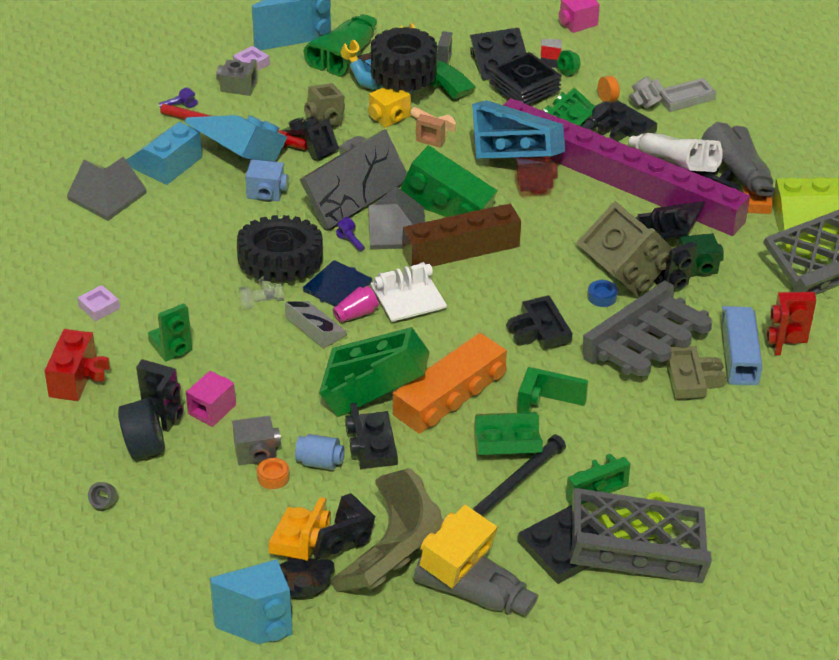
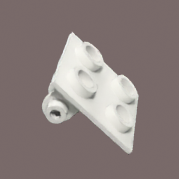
(407, 293)

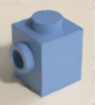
(266, 180)

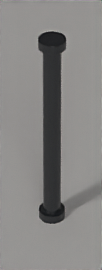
(554, 445)

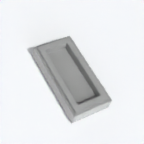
(687, 94)

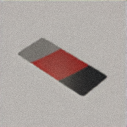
(550, 51)

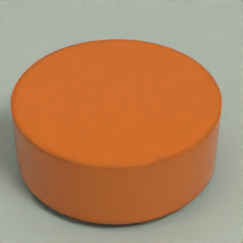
(608, 89)
(273, 473)

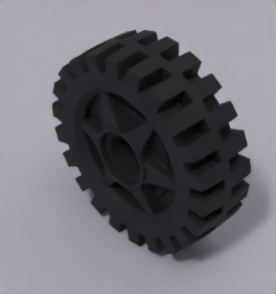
(279, 248)

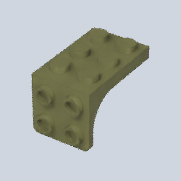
(626, 248)
(410, 522)

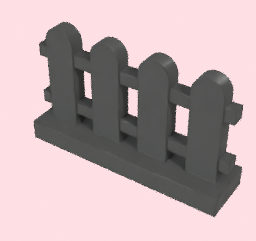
(631, 326)

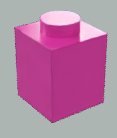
(579, 14)
(211, 398)

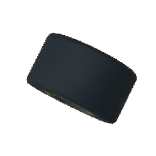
(141, 429)

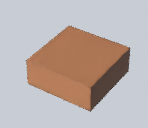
(430, 130)

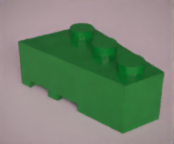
(445, 186)

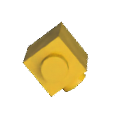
(389, 106)

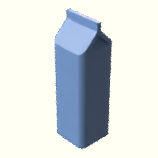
(741, 345)

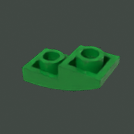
(452, 80)

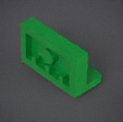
(571, 107)
(507, 433)

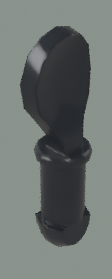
(598, 113)

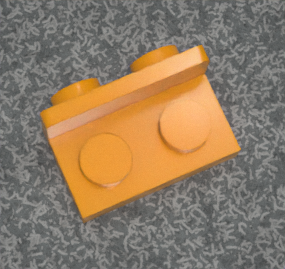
(299, 531)

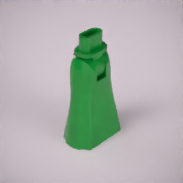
(326, 49)

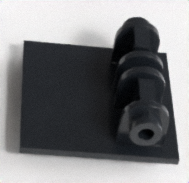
(496, 48)
(672, 220)

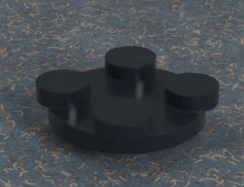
(307, 576)

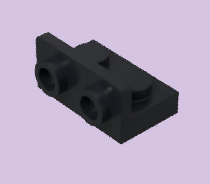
(162, 387)
(371, 439)

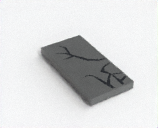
(354, 179)

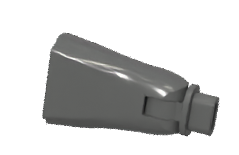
(741, 157)
(487, 586)

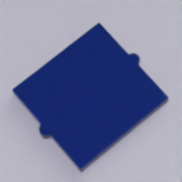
(336, 283)

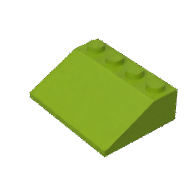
(804, 200)

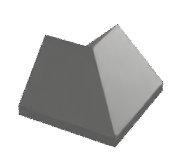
(106, 189)
(390, 216)

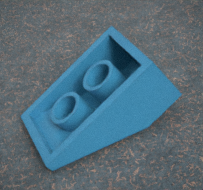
(289, 22)
(244, 136)

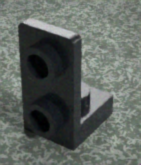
(317, 134)
(679, 266)
(351, 529)

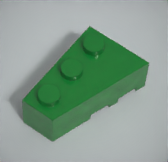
(372, 368)

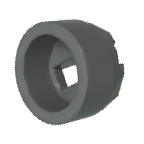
(99, 501)

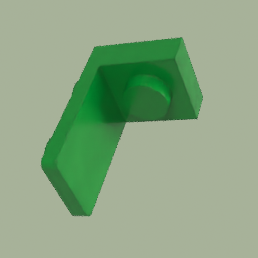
(174, 333)
(551, 385)

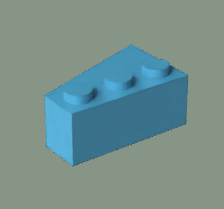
(514, 133)

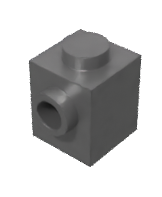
(255, 439)

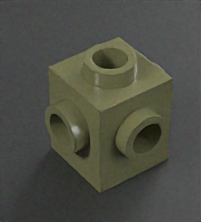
(325, 102)

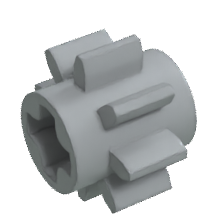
(646, 92)

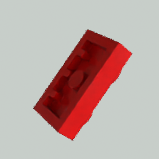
(790, 319)

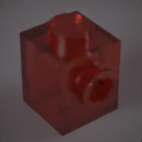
(536, 173)

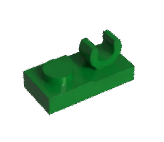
(601, 478)

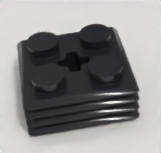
(525, 79)

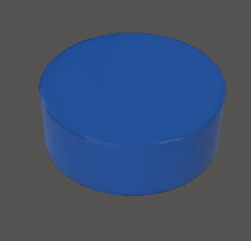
(602, 293)

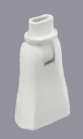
(685, 153)

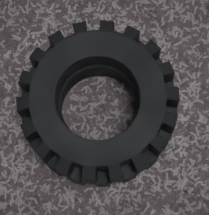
(403, 59)

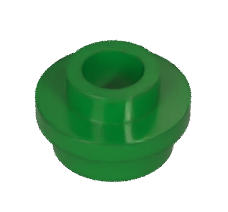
(568, 62)

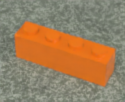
(449, 383)

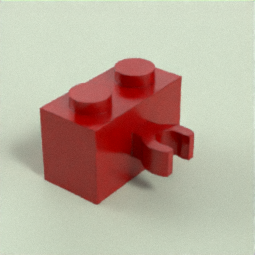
(72, 364)

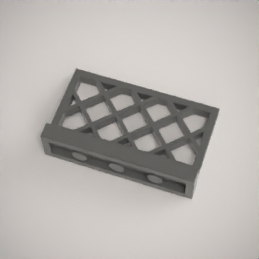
(823, 276)
(639, 554)

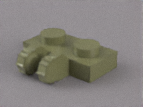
(692, 374)

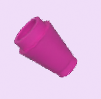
(357, 304)

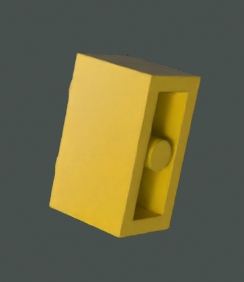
(457, 545)

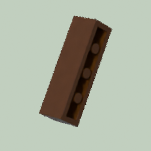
(462, 236)

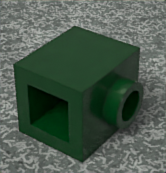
(708, 253)

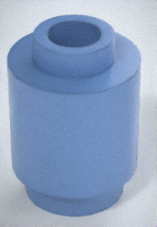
(319, 451)

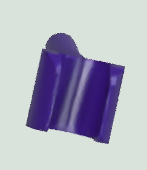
(185, 96)
(346, 230)

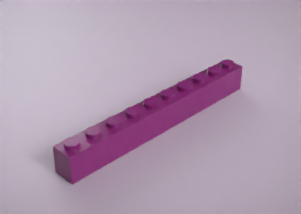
(645, 174)

